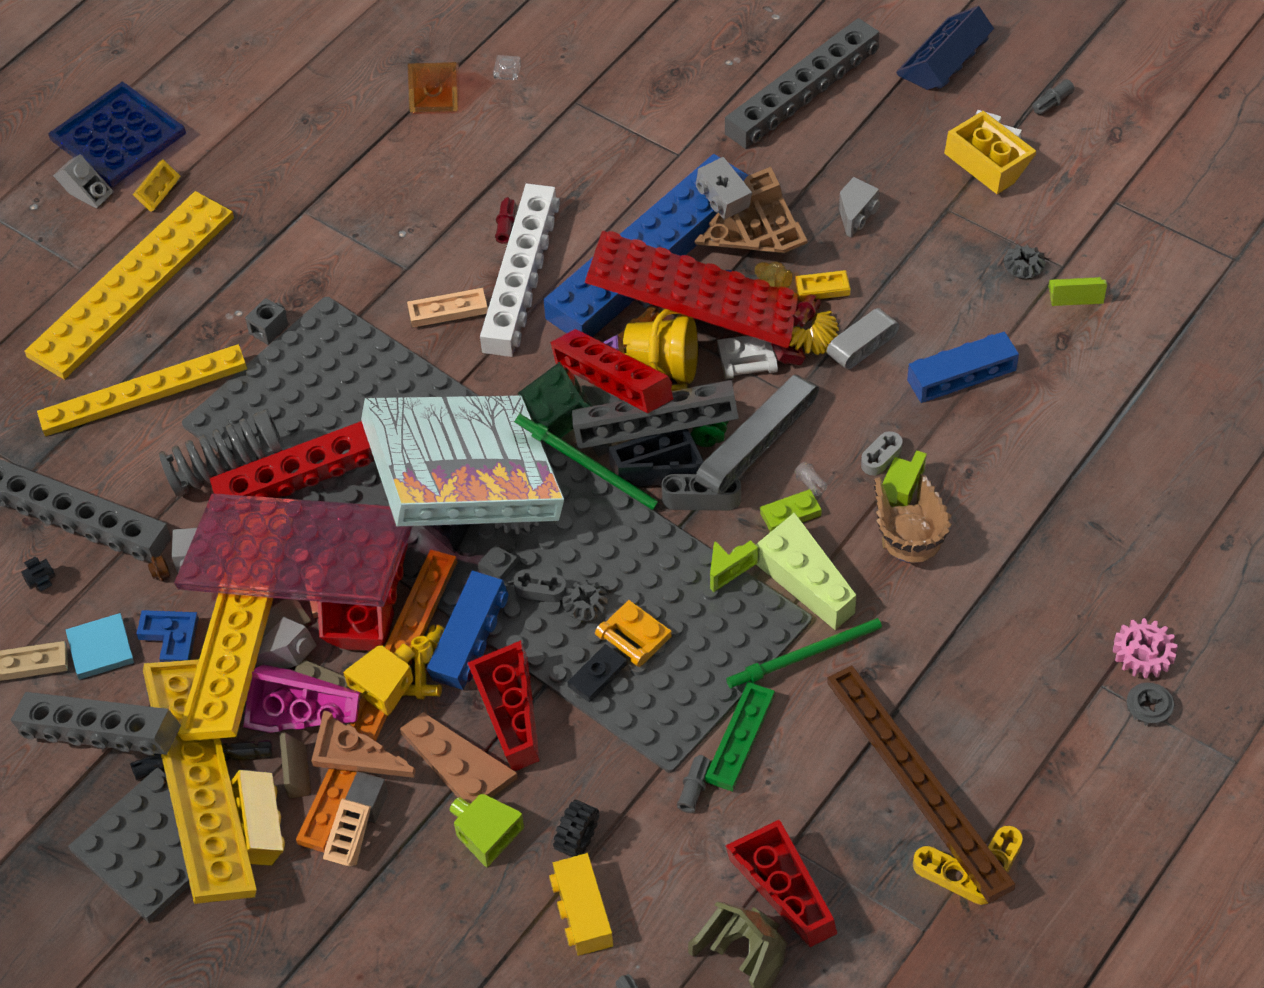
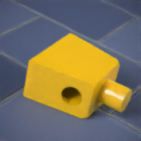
(381, 676)

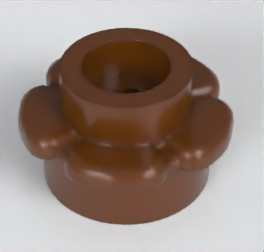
(158, 568)

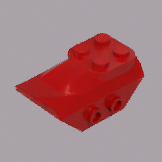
(359, 625)

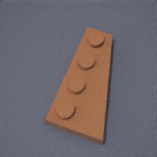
(457, 761)

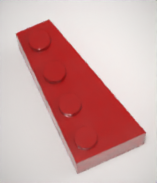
(507, 695)

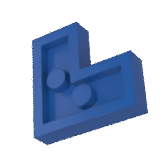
(173, 628)

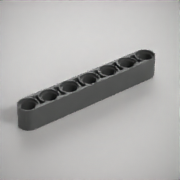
(756, 434)

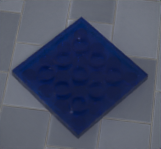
(117, 133)

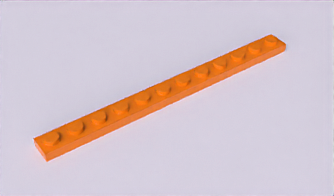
(411, 623)

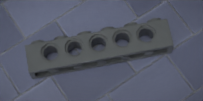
(623, 421)
(96, 723)

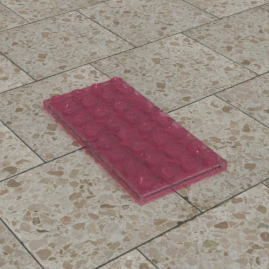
(294, 550)

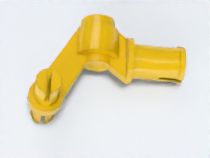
(423, 649)

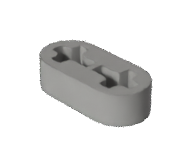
(877, 450)

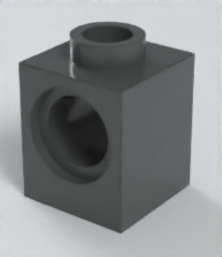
(267, 321)

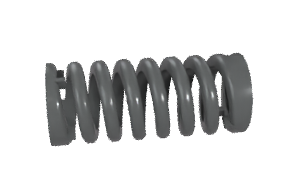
(269, 442)

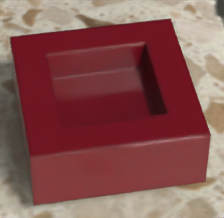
(789, 354)

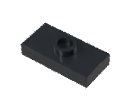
(597, 673)

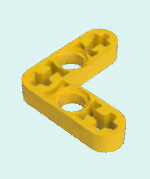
(965, 886)

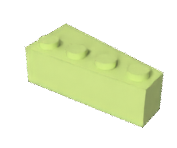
(805, 571)

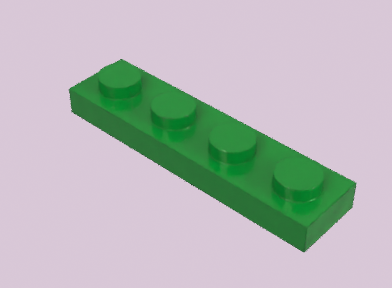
(740, 736)

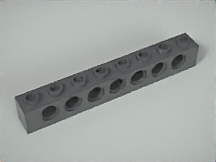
(801, 83)
(82, 513)

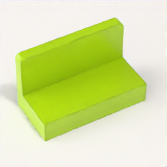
(1077, 291)
(903, 479)

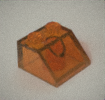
(433, 86)

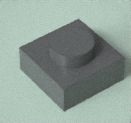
(497, 563)

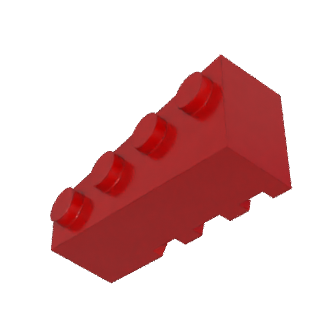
(779, 875)

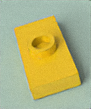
(156, 185)
(823, 285)

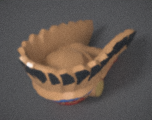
(915, 530)

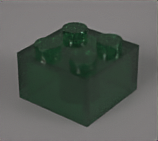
(553, 398)

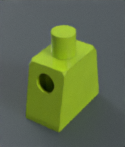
(486, 826)

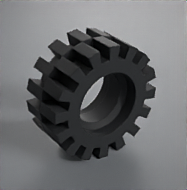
(576, 828)

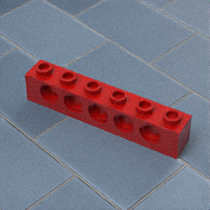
(612, 371)
(300, 457)

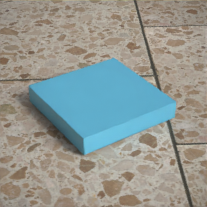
(99, 646)

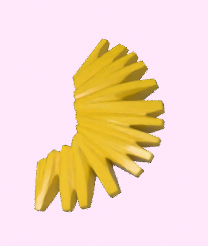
(819, 336)

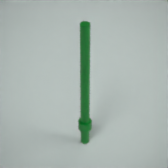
(541, 432)
(756, 672)

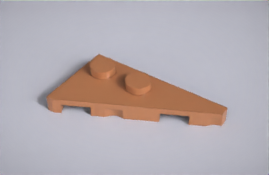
(345, 749)

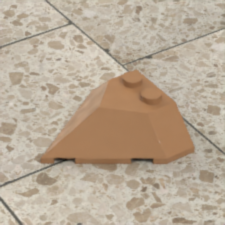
(762, 226)

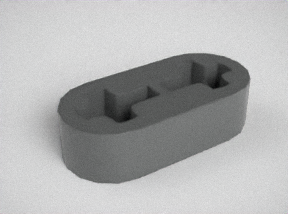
(539, 585)

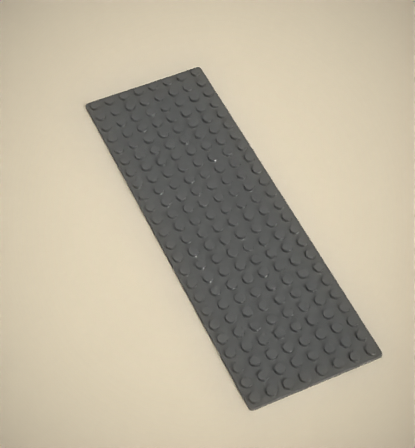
(318, 383)

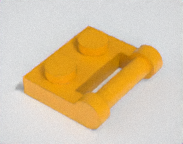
(638, 627)

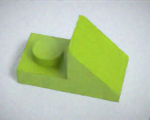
(728, 567)

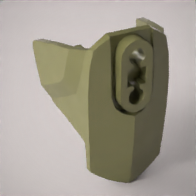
(765, 942)

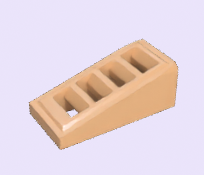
(337, 830)

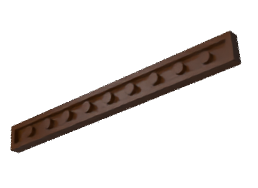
(921, 785)

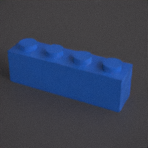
(962, 366)
(468, 630)

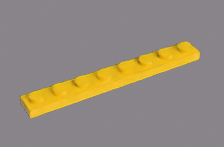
(141, 390)

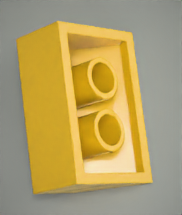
(989, 151)

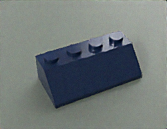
(947, 49)

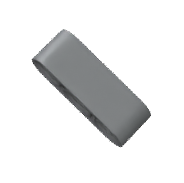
(862, 338)

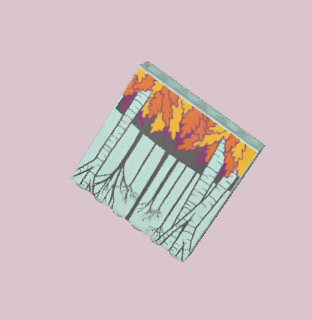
(460, 461)

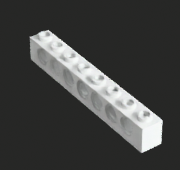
(519, 270)

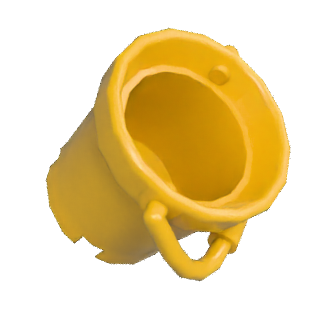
(665, 346)

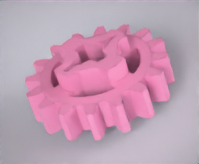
(1145, 648)

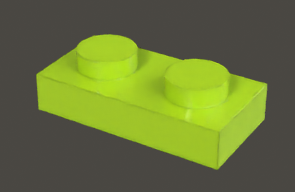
(801, 504)

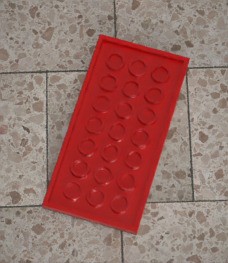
(693, 288)

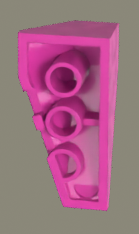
(291, 700)

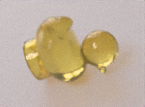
(774, 274)

